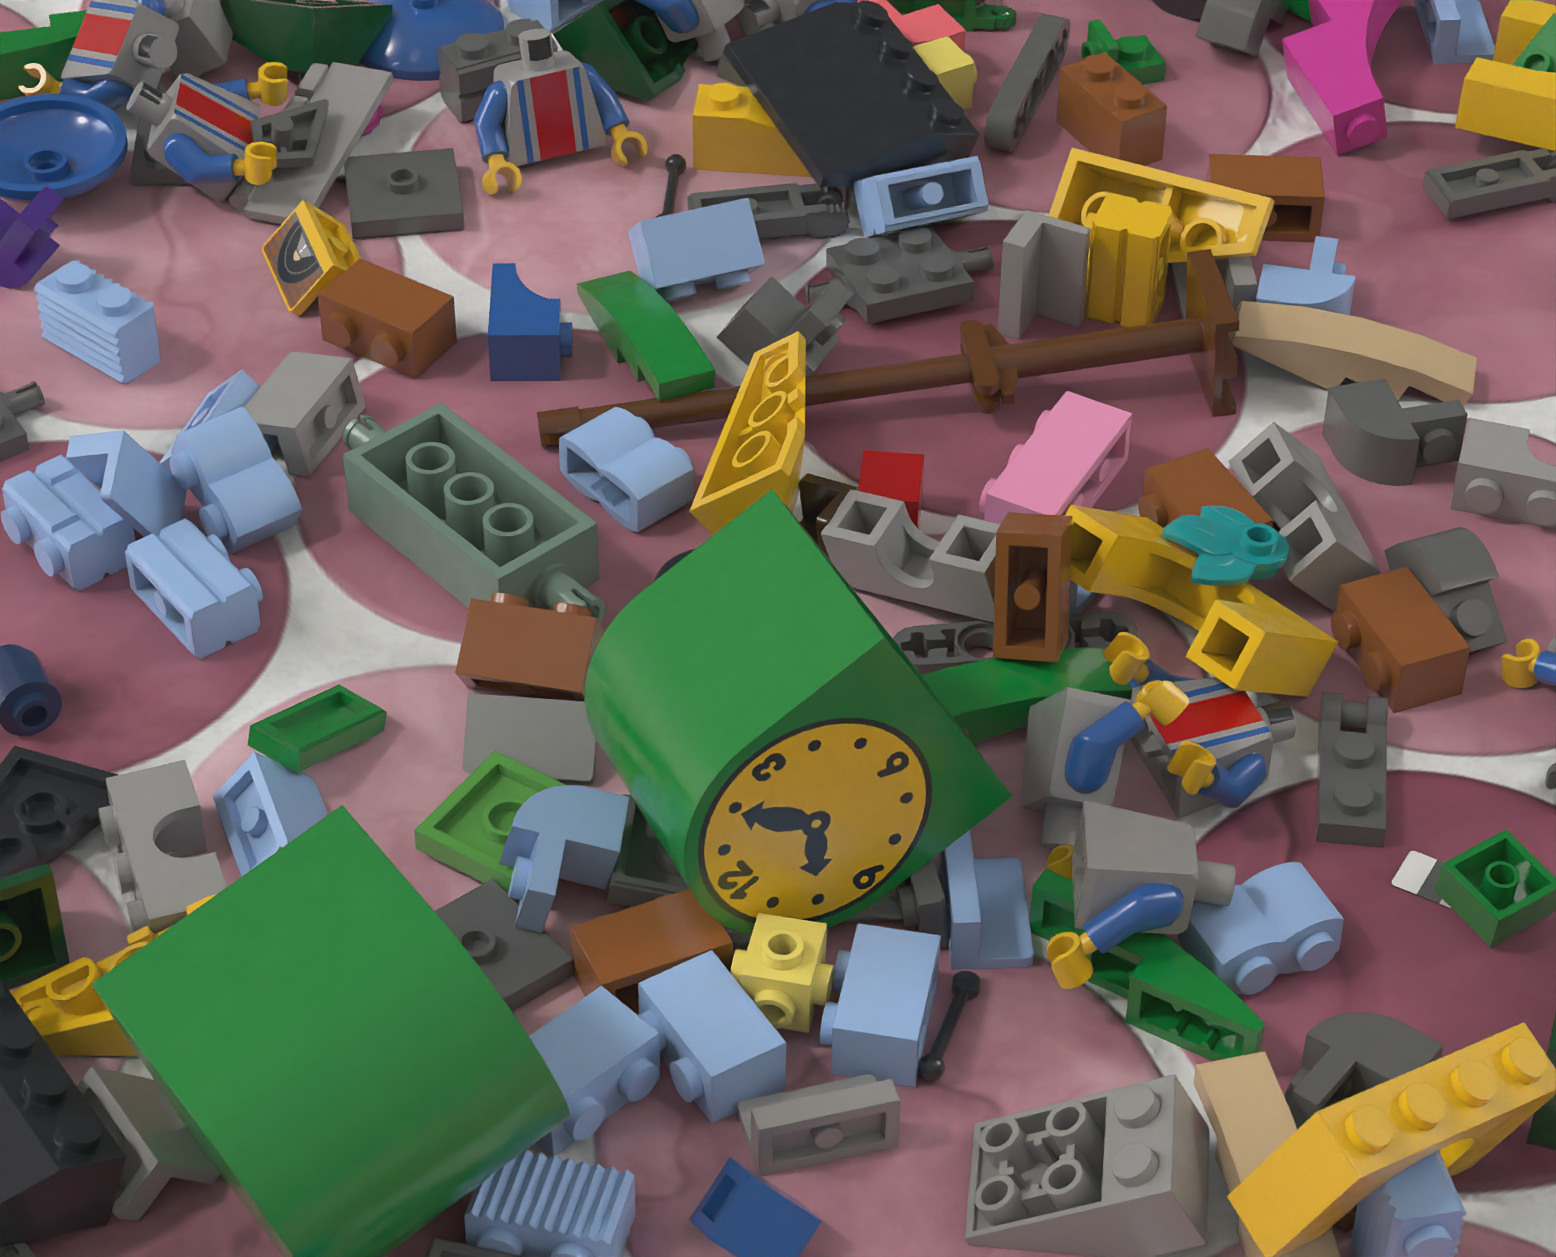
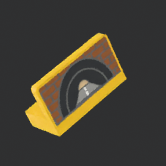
(308, 255)

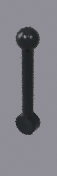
(675, 166)
(964, 988)

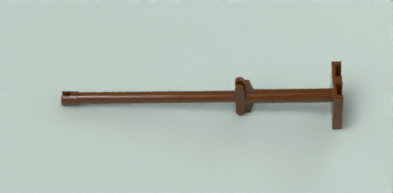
(990, 364)

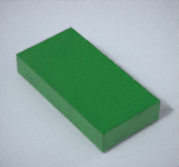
(317, 728)

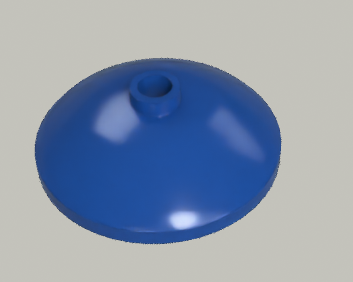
(419, 27)
(58, 144)

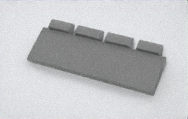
(352, 99)

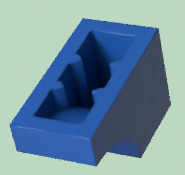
(524, 331)

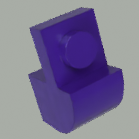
(27, 238)

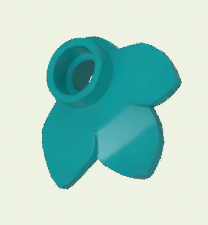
(1228, 546)

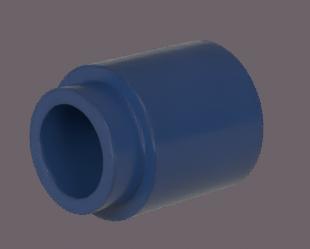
(26, 692)

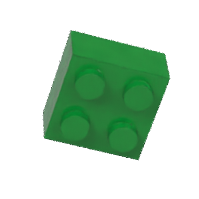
(1497, 888)

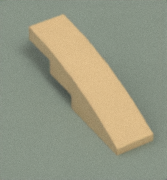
(1336, 345)
(1249, 1126)

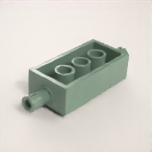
(469, 512)

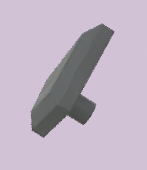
(293, 133)

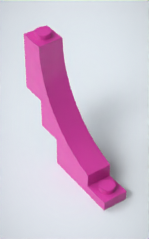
(1333, 70)

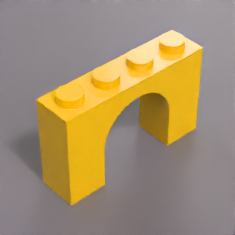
(1507, 98)
(1242, 631)
(1356, 1145)

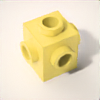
(790, 984)

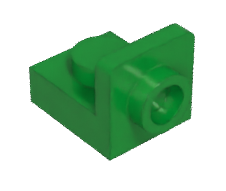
(1131, 52)

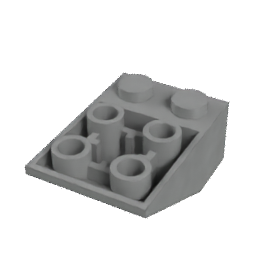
(1094, 1175)

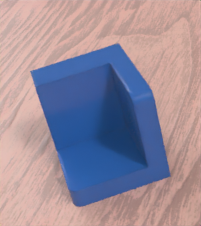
(753, 1216)

